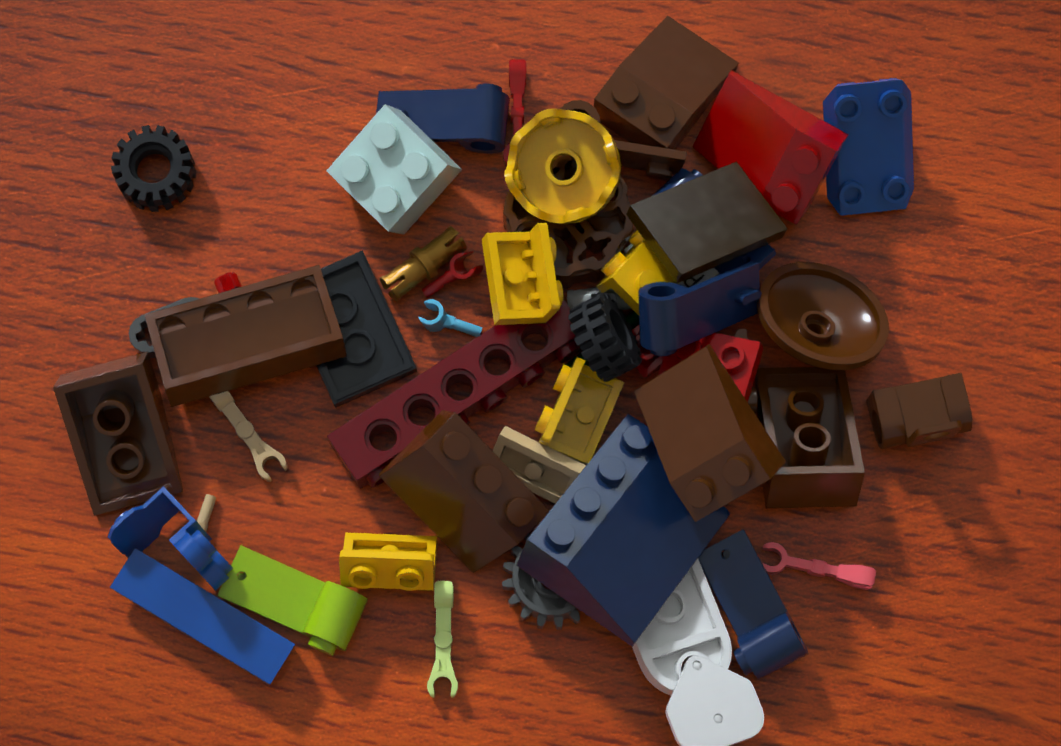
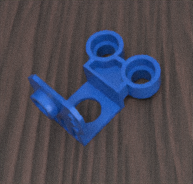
(143, 525)

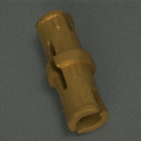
(423, 263)

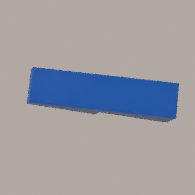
(202, 616)

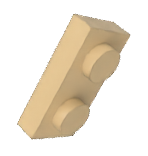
(537, 465)

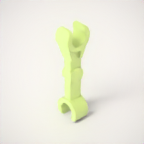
(443, 639)

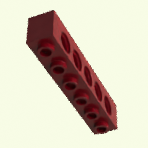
(466, 365)

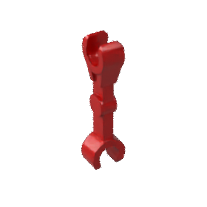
(517, 86)

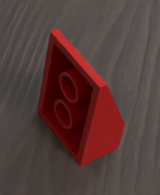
(772, 141)

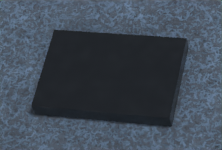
(369, 333)

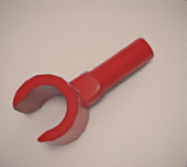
(455, 272)

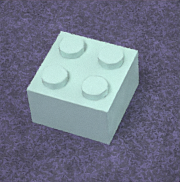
(394, 170)

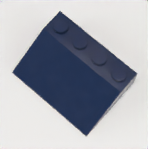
(619, 536)

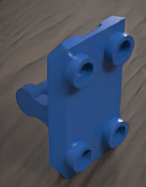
(877, 157)

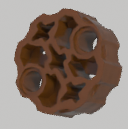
(609, 236)

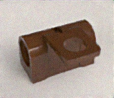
(920, 411)

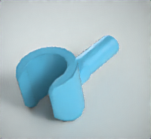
(447, 321)

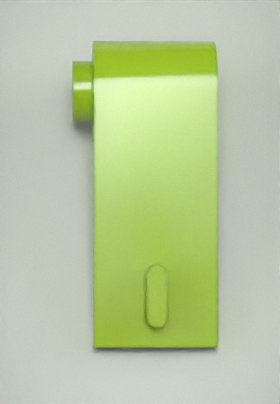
(294, 599)

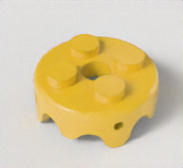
(540, 144)

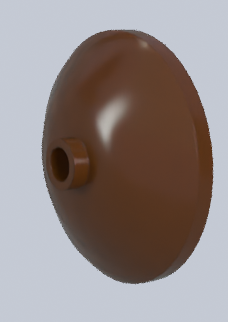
(822, 316)

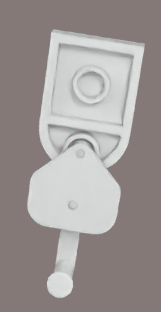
(706, 698)

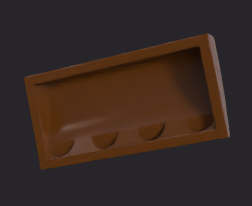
(245, 335)

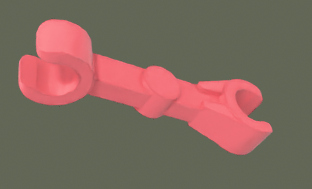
(852, 575)

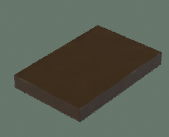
(706, 222)

